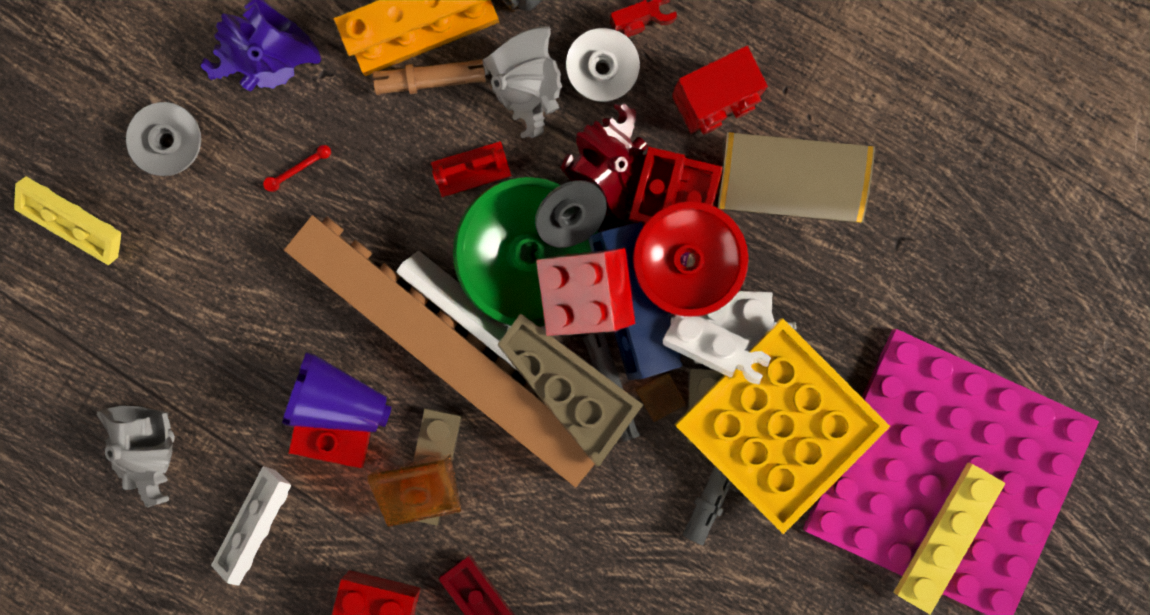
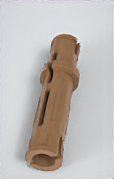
(427, 77)

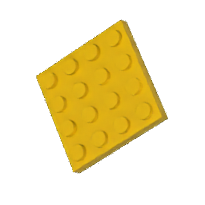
(788, 433)

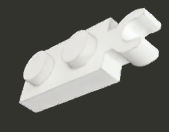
(714, 347)

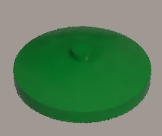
(499, 250)

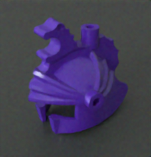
(260, 48)

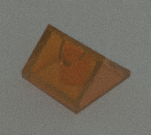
(416, 490)

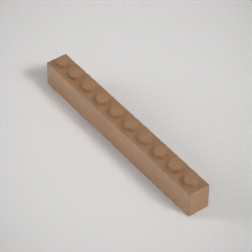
(437, 344)

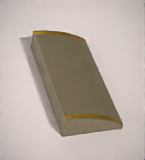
(795, 177)

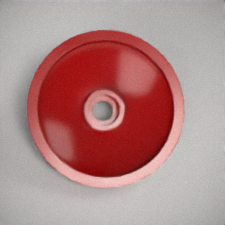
(717, 255)

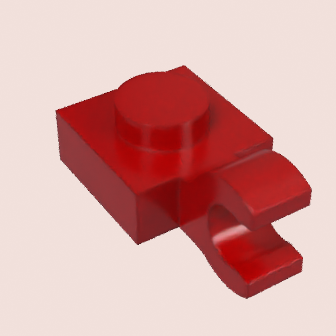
(633, 18)

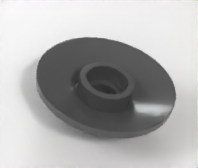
(570, 214)

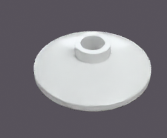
(607, 47)

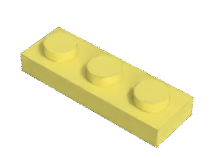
(67, 220)

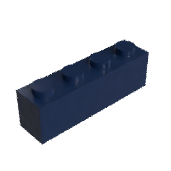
(640, 343)

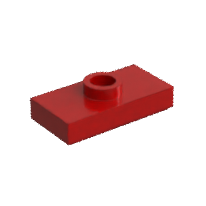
(331, 445)

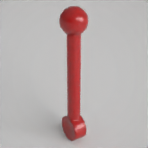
(272, 184)

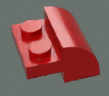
(672, 179)

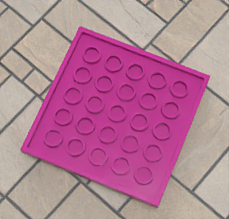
(939, 421)

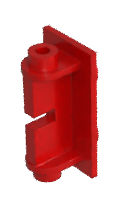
(470, 169)

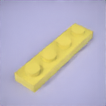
(949, 538)

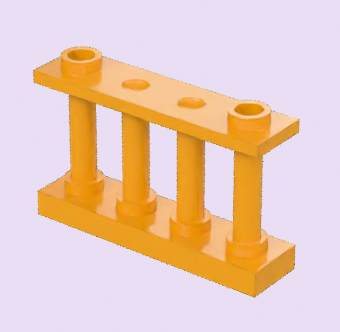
(402, 29)

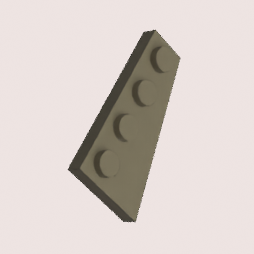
(575, 392)

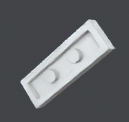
(251, 526)

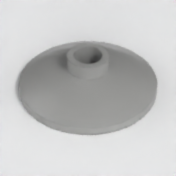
(151, 127)

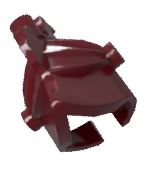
(609, 159)

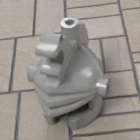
(526, 78)
(139, 448)

